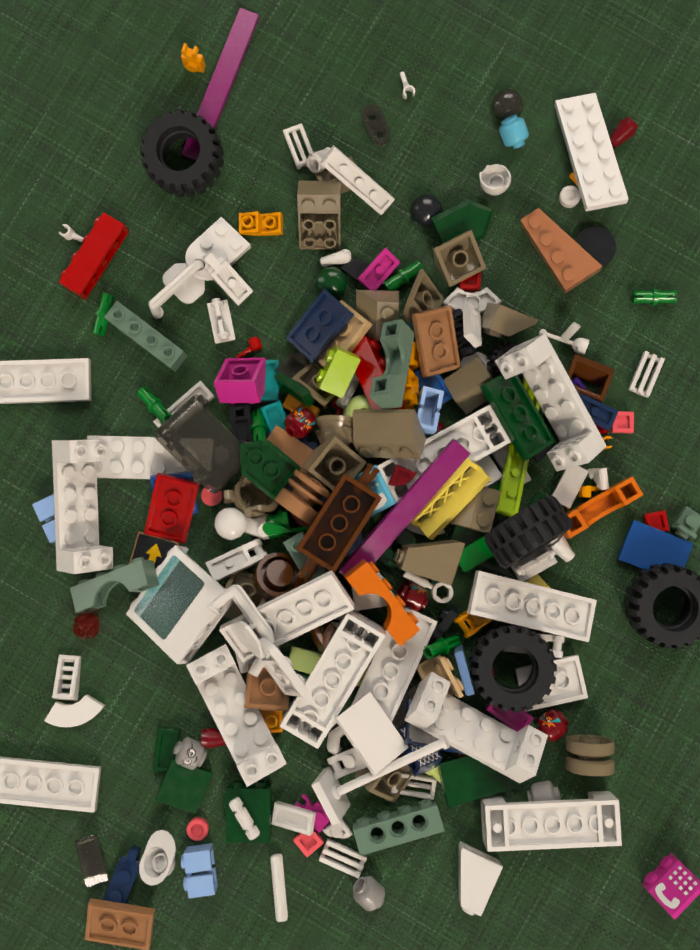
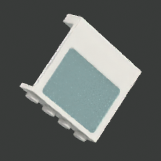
(177, 609)

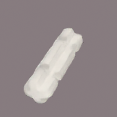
(343, 402)
(244, 818)

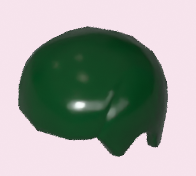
(332, 280)

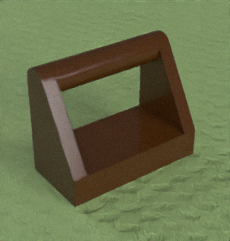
(591, 372)

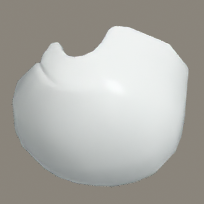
(495, 179)
(230, 523)

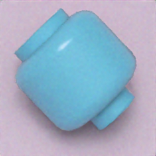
(513, 131)

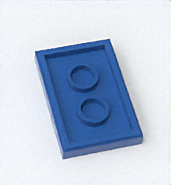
(651, 546)

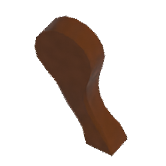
(278, 575)

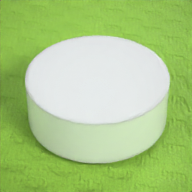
(569, 196)

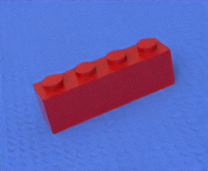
(93, 256)
(370, 366)

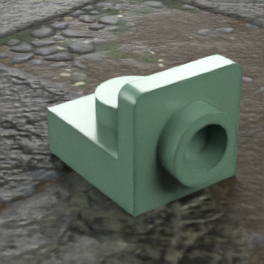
(687, 524)

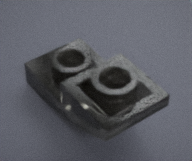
(91, 860)

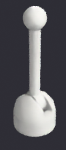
(579, 345)

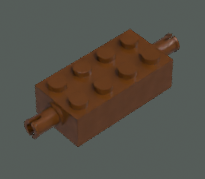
(338, 523)

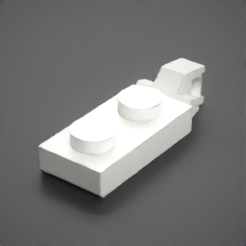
(227, 278)

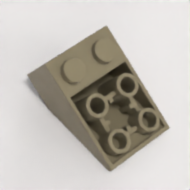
(319, 214)

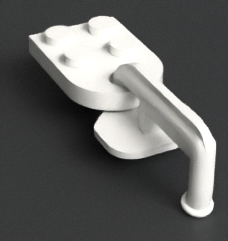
(189, 278)
(272, 659)

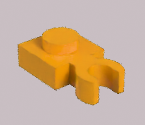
(192, 60)
(411, 389)

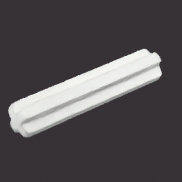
(279, 887)

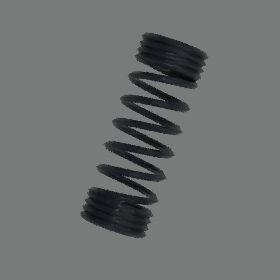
(467, 350)

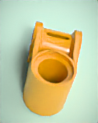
(475, 623)

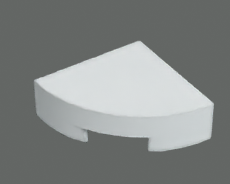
(571, 330)
(600, 477)
(338, 830)

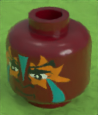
(299, 422)
(413, 596)
(552, 724)

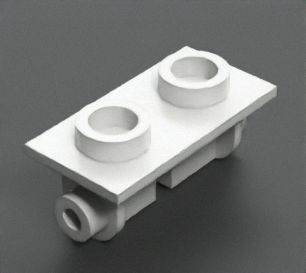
(221, 321)
(534, 563)

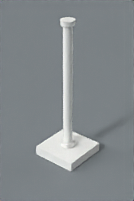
(333, 795)

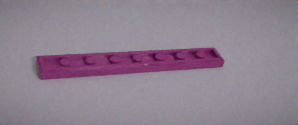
(224, 75)
(408, 505)

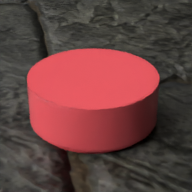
(210, 498)
(197, 828)

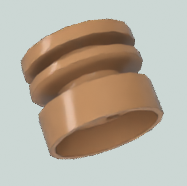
(303, 497)

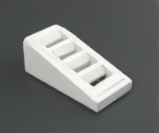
(75, 677)

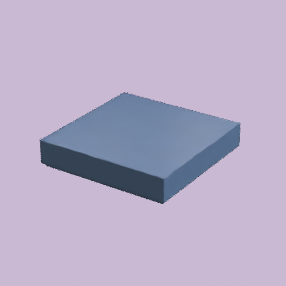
(464, 670)

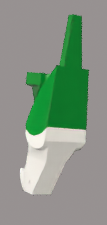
(271, 526)

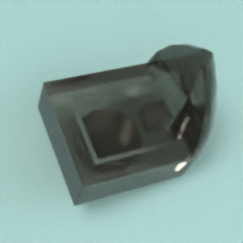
(292, 364)

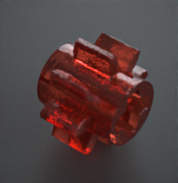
(86, 626)

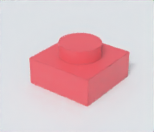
(623, 423)
(308, 844)

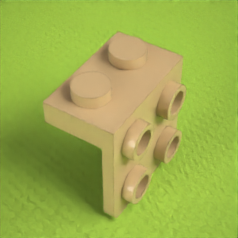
(443, 668)

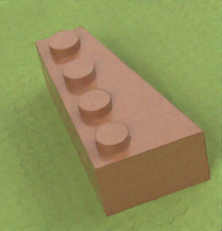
(560, 253)

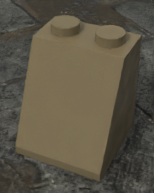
(431, 559)

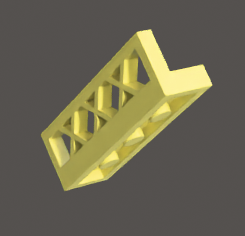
(452, 499)

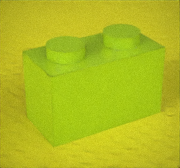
(337, 371)

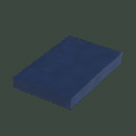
(319, 326)

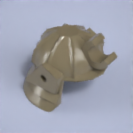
(338, 426)
(249, 498)

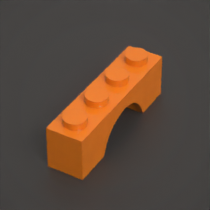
(602, 504)
(398, 622)

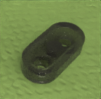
(375, 126)

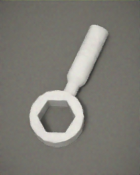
(425, 583)

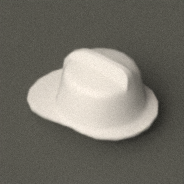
(158, 858)

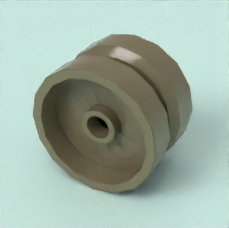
(590, 755)

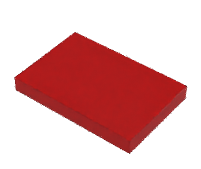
(171, 508)

